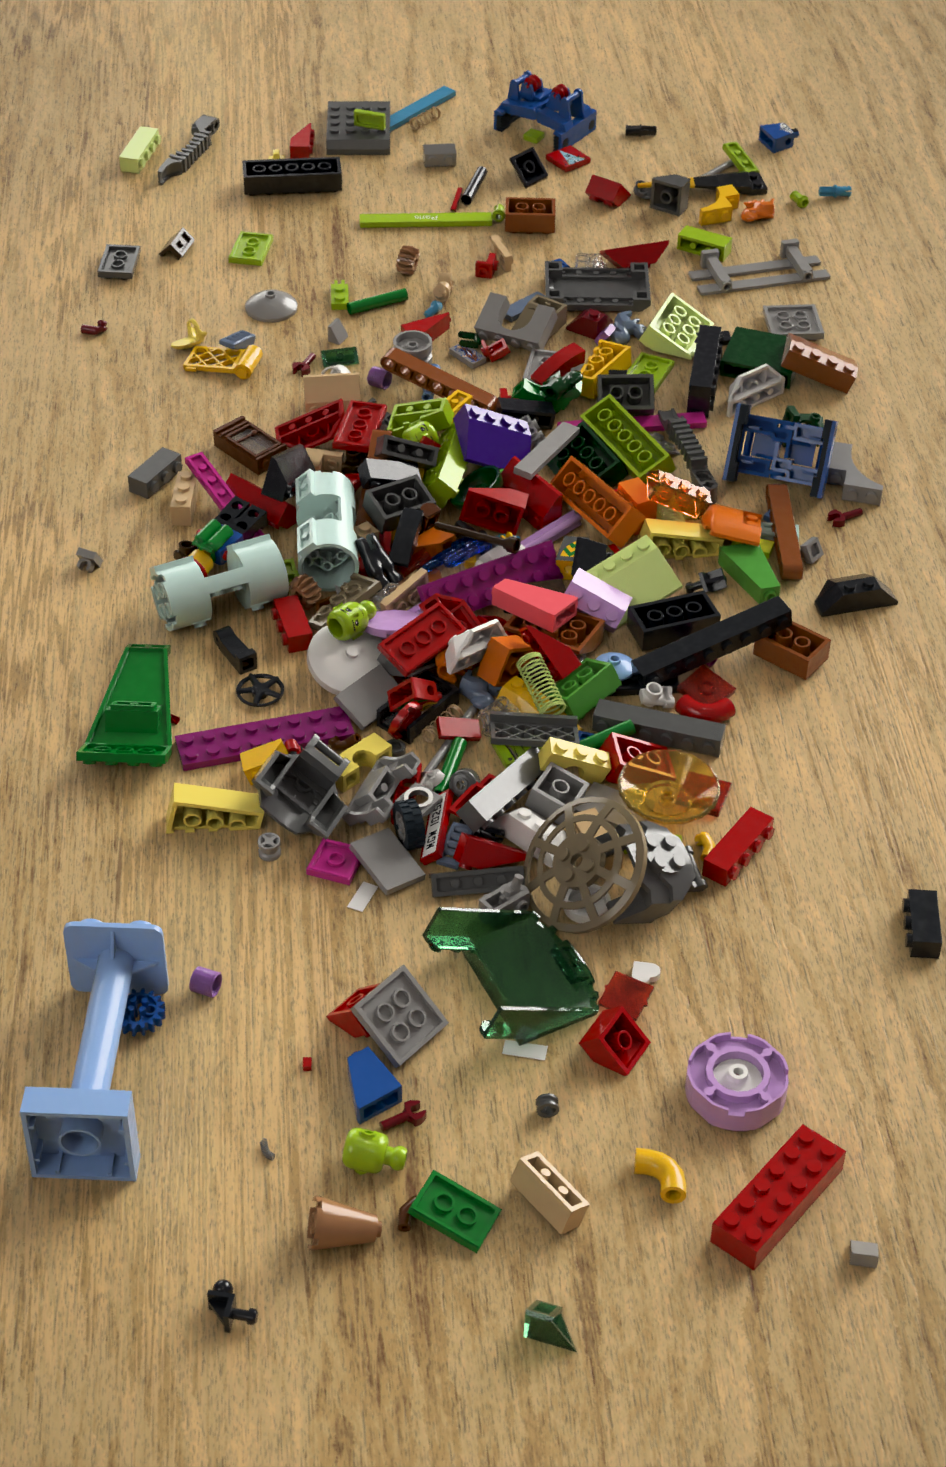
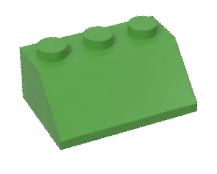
(585, 686)

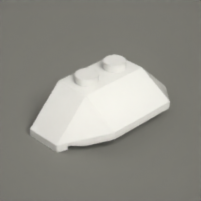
(755, 388)
(471, 646)
(521, 826)

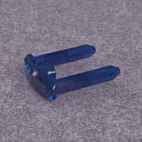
(458, 552)

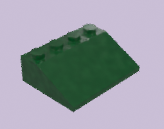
(593, 454)

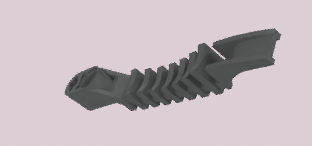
(202, 130)
(691, 450)

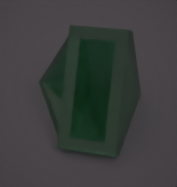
(546, 1324)

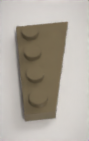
(357, 590)

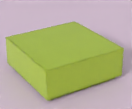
(533, 136)

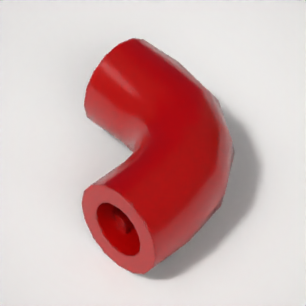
(715, 712)

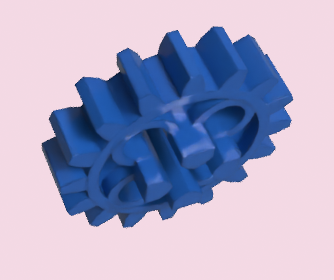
(150, 1013)

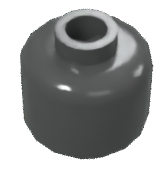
(466, 775)

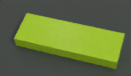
(739, 157)

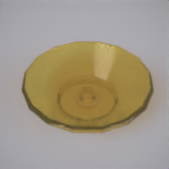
(669, 787)

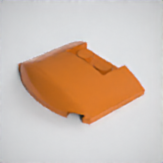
(733, 524)

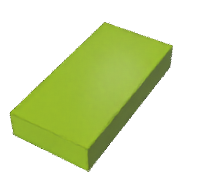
(369, 119)

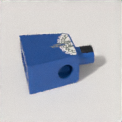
(777, 136)

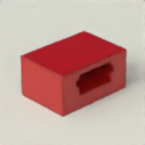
(307, 1063)

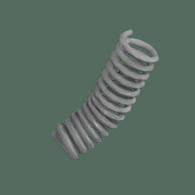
(269, 1153)

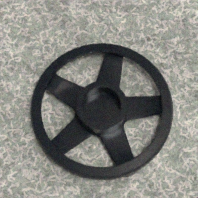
(260, 690)

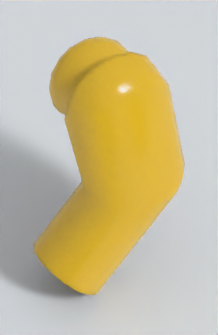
(704, 839)

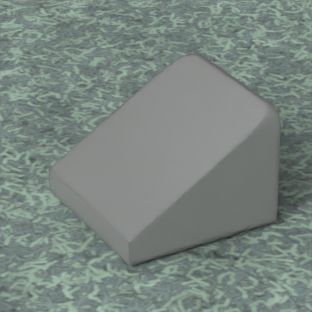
(336, 332)
(864, 1254)

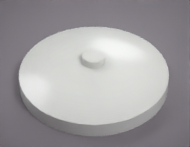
(341, 663)

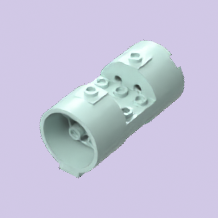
(326, 528)
(253, 573)

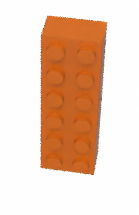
(597, 502)

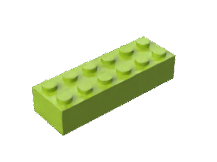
(627, 439)
(450, 466)

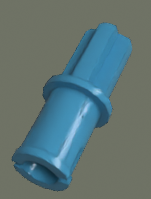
(834, 191)

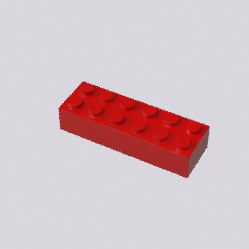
(777, 1197)

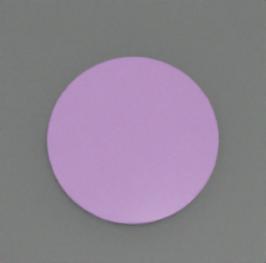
(388, 622)

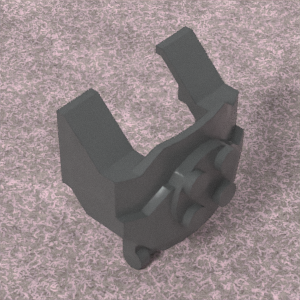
(302, 789)
(667, 876)

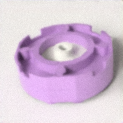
(736, 1081)

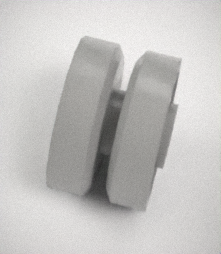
(415, 343)

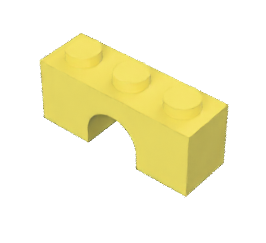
(362, 754)
(591, 763)

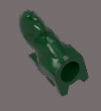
(556, 385)

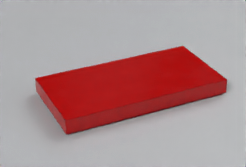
(357, 426)
(421, 639)

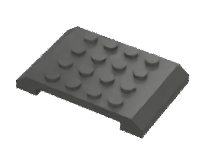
(347, 139)
(599, 287)

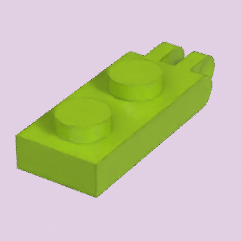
(339, 295)

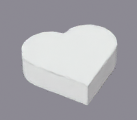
(432, 778)
(646, 972)

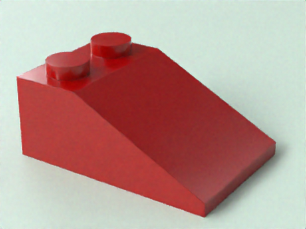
(494, 508)
(622, 750)

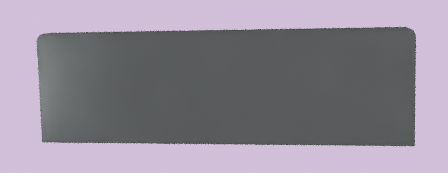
(472, 881)

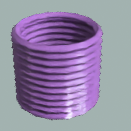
(379, 378)
(205, 982)

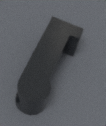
(235, 650)

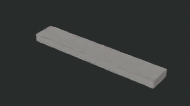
(546, 450)

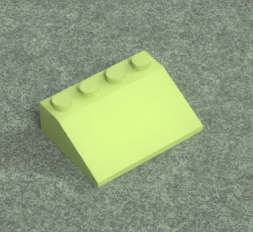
(674, 328)
(638, 572)

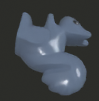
(626, 327)
(478, 690)

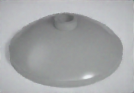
(271, 306)

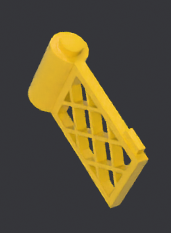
(242, 365)

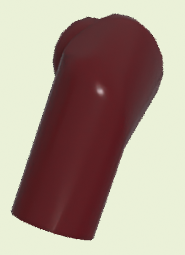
(93, 330)

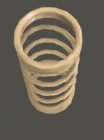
(430, 111)
(431, 731)

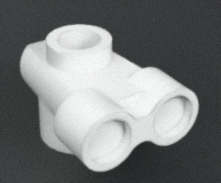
(657, 695)

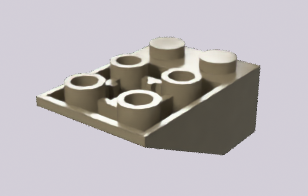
(528, 311)

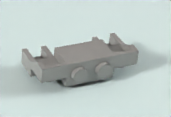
(373, 798)

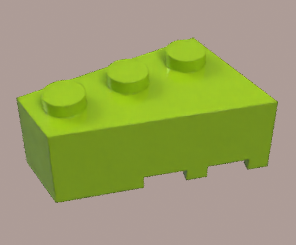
(434, 411)

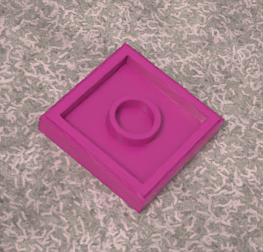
(333, 862)

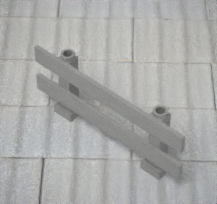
(789, 249)

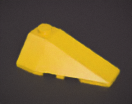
(518, 694)

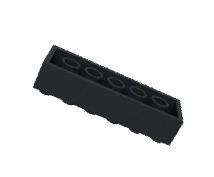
(292, 175)
(705, 370)

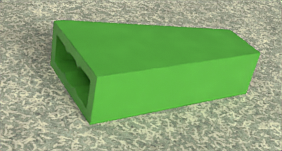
(750, 570)

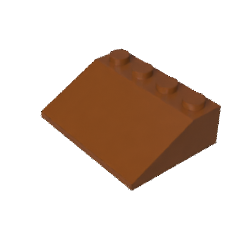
(819, 363)
(580, 633)

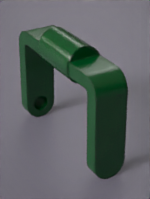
(467, 343)

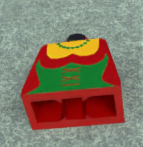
(413, 689)

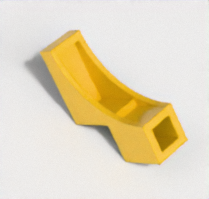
(721, 211)

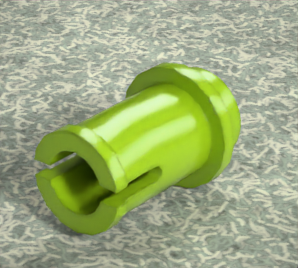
(801, 200)
(498, 214)

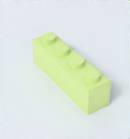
(139, 149)

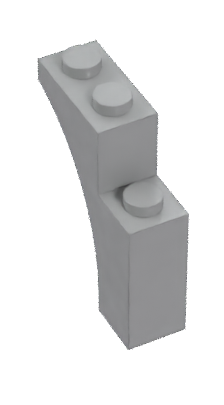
(855, 485)

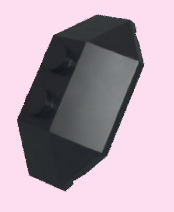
(853, 595)

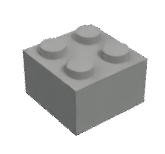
(555, 790)

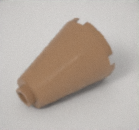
(340, 1225)

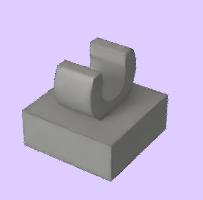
(811, 550)
(88, 557)

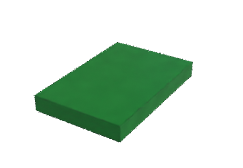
(454, 1211)

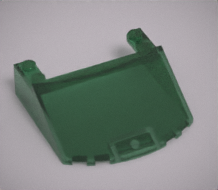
(522, 965)

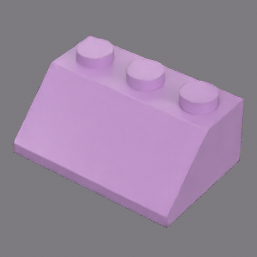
(598, 599)

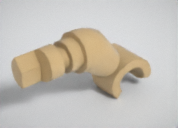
(444, 286)

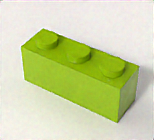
(695, 240)

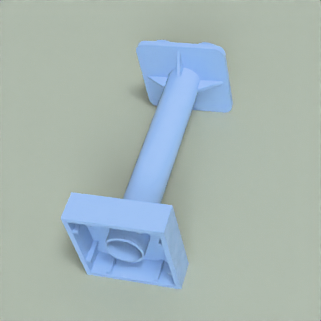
(89, 1127)

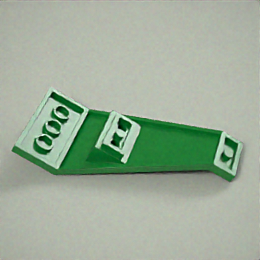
(134, 713)

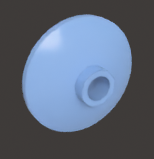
(621, 663)

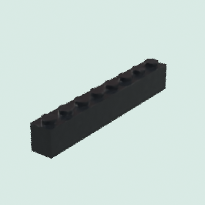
(712, 642)

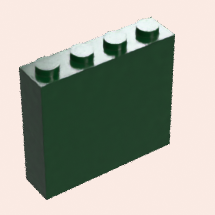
(753, 349)

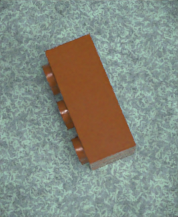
(530, 215)
(794, 650)

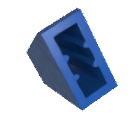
(371, 1085)

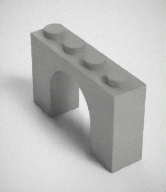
(529, 337)

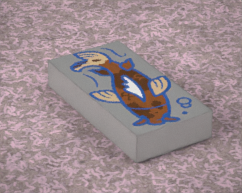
(467, 356)

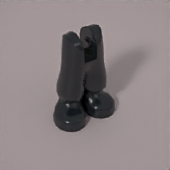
(377, 561)

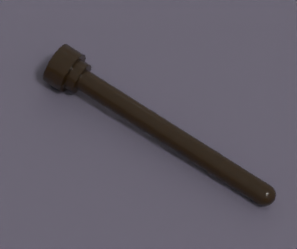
(510, 544)

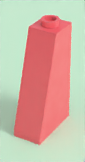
(535, 604)

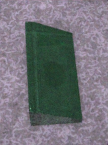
(341, 356)

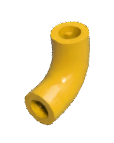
(666, 1170)

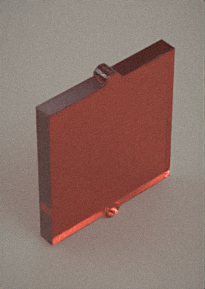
(416, 562)
(626, 992)

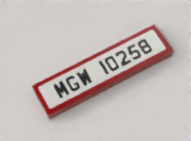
(437, 829)

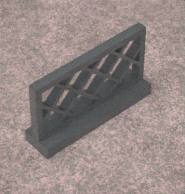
(531, 728)

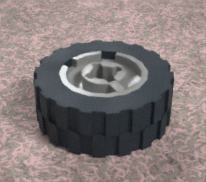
(409, 824)

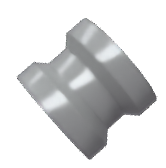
(269, 846)

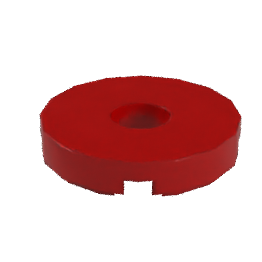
(405, 717)

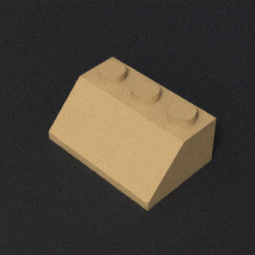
(327, 388)

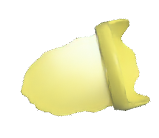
(195, 336)

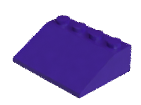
(491, 437)

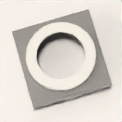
(417, 789)

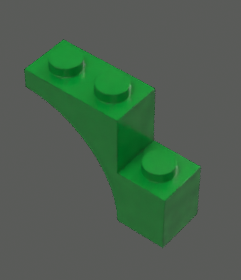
(530, 391)

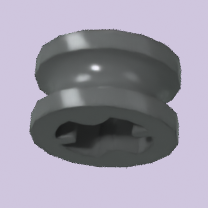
(547, 1105)

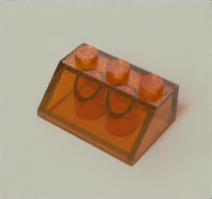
(677, 493)

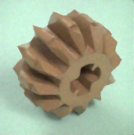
(408, 260)
(306, 589)

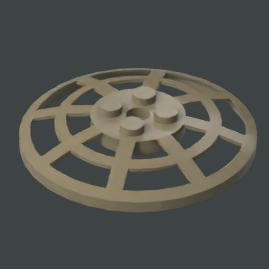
(591, 866)

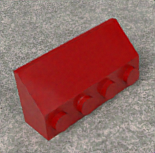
(543, 502)
(278, 512)

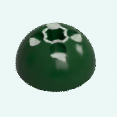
(481, 478)

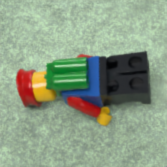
(227, 528)

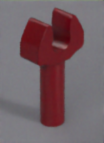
(303, 366)
(839, 518)
(406, 1116)

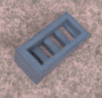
(238, 340)
(450, 842)

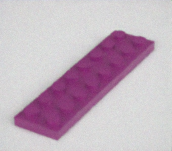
(476, 583)
(226, 743)

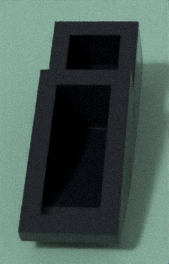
(406, 536)

